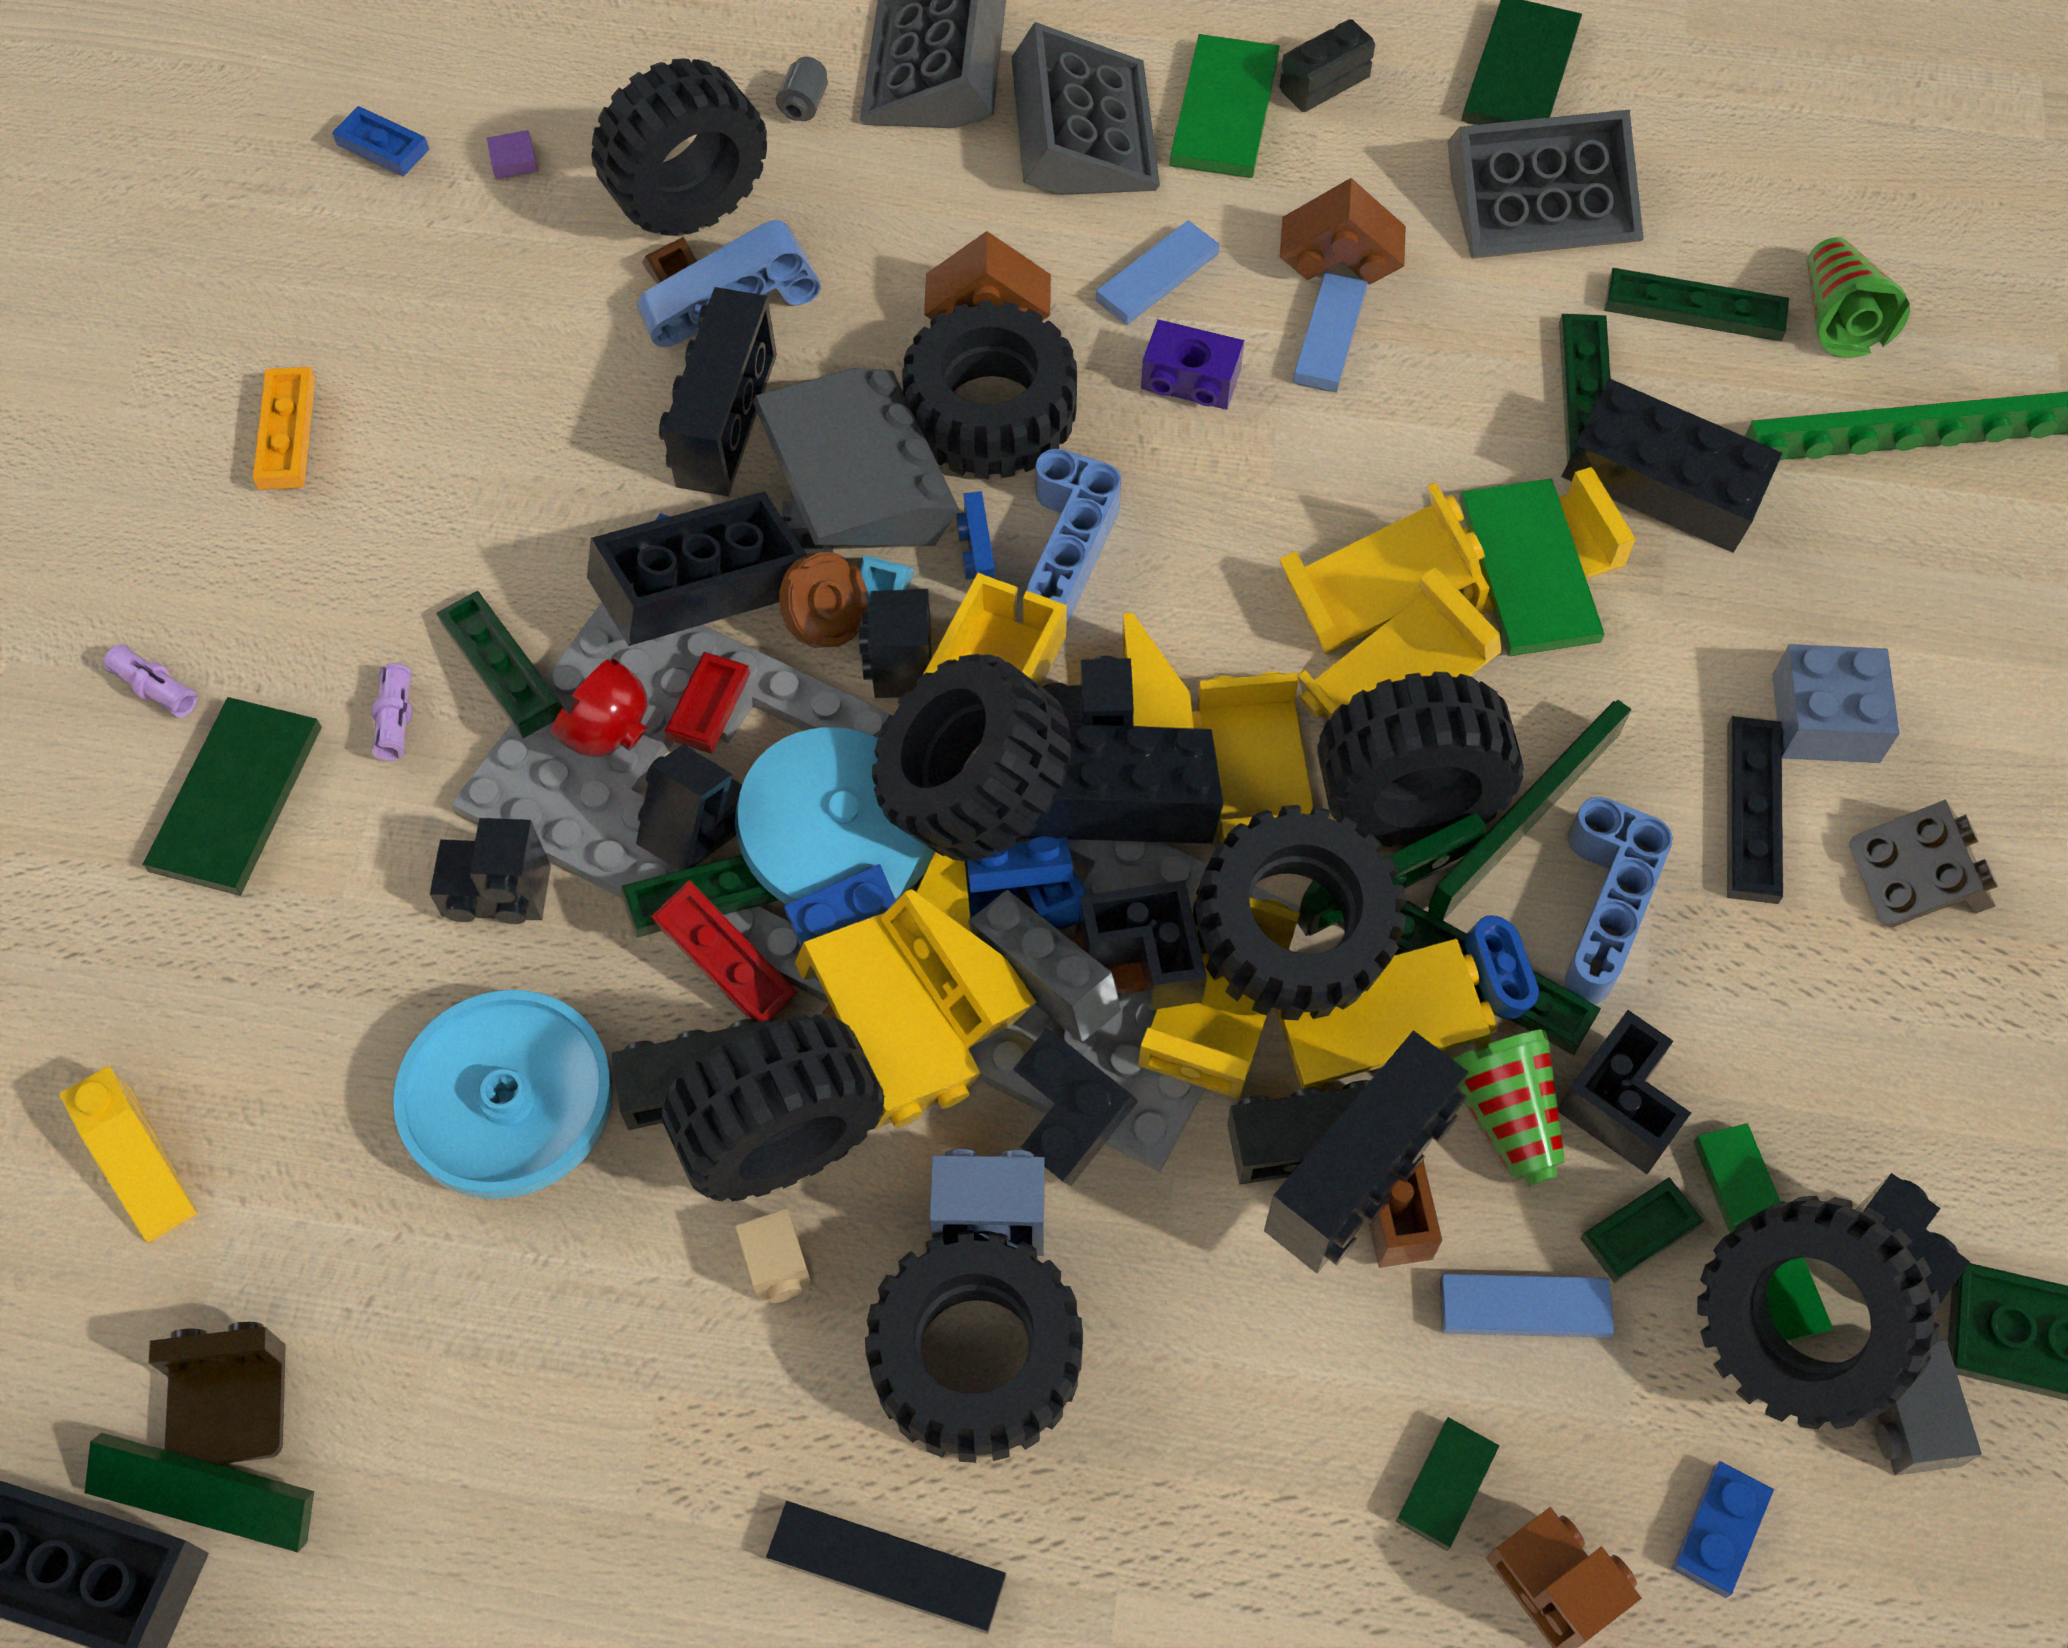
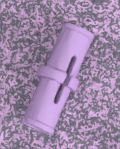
(150, 680)
(391, 712)

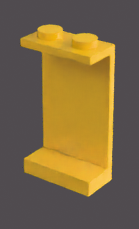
(1596, 529)
(1381, 573)
(1429, 635)
(1255, 745)
(1417, 991)
(893, 1017)
(1218, 1037)

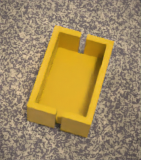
(989, 625)

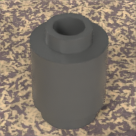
(802, 89)

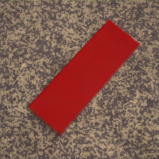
(723, 954)

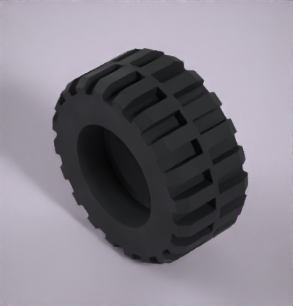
(655, 117)
(985, 344)
(1419, 757)
(1002, 786)
(1337, 861)
(772, 1107)
(974, 1272)
(1776, 1372)

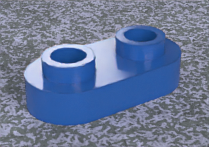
(1504, 971)

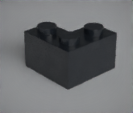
(895, 640)
(1103, 693)
(687, 808)
(494, 876)
(1150, 928)
(1616, 1100)
(1085, 1107)
(1909, 1209)

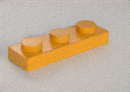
(284, 428)

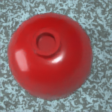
(604, 712)

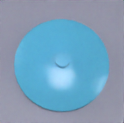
(815, 818)
(503, 1094)

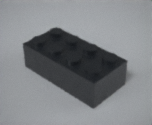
(717, 390)
(1674, 465)
(692, 567)
(1136, 786)
(1367, 1153)
(90, 1573)

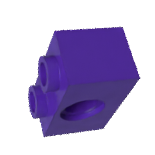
(1192, 364)

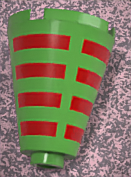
(1853, 300)
(1516, 1103)

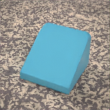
(884, 575)

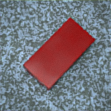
(707, 702)

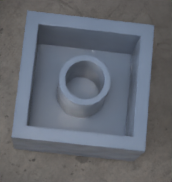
(1835, 703)
(988, 1195)

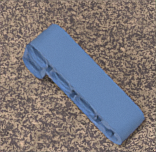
(752, 264)
(1080, 507)
(1614, 907)

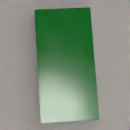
(1225, 106)
(1531, 567)

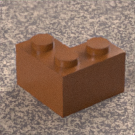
(1343, 228)
(987, 272)
(1408, 1225)
(1561, 1585)

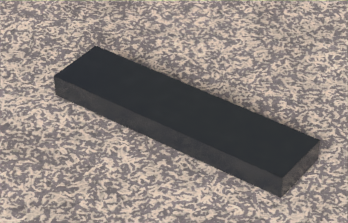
(1754, 810)
(887, 1567)

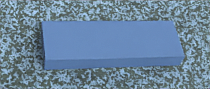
(1157, 272)
(1330, 332)
(1526, 1305)

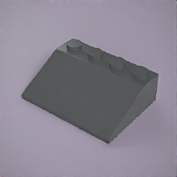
(933, 62)
(1082, 116)
(1546, 183)
(857, 460)

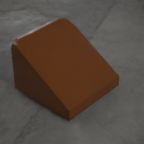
(669, 260)

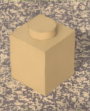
(773, 1257)

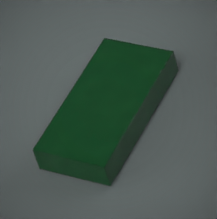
(1641, 1229)
(1447, 1484)

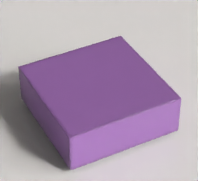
(511, 154)

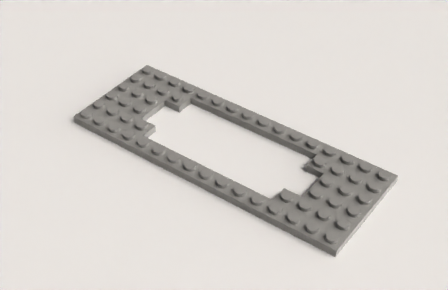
(590, 826)

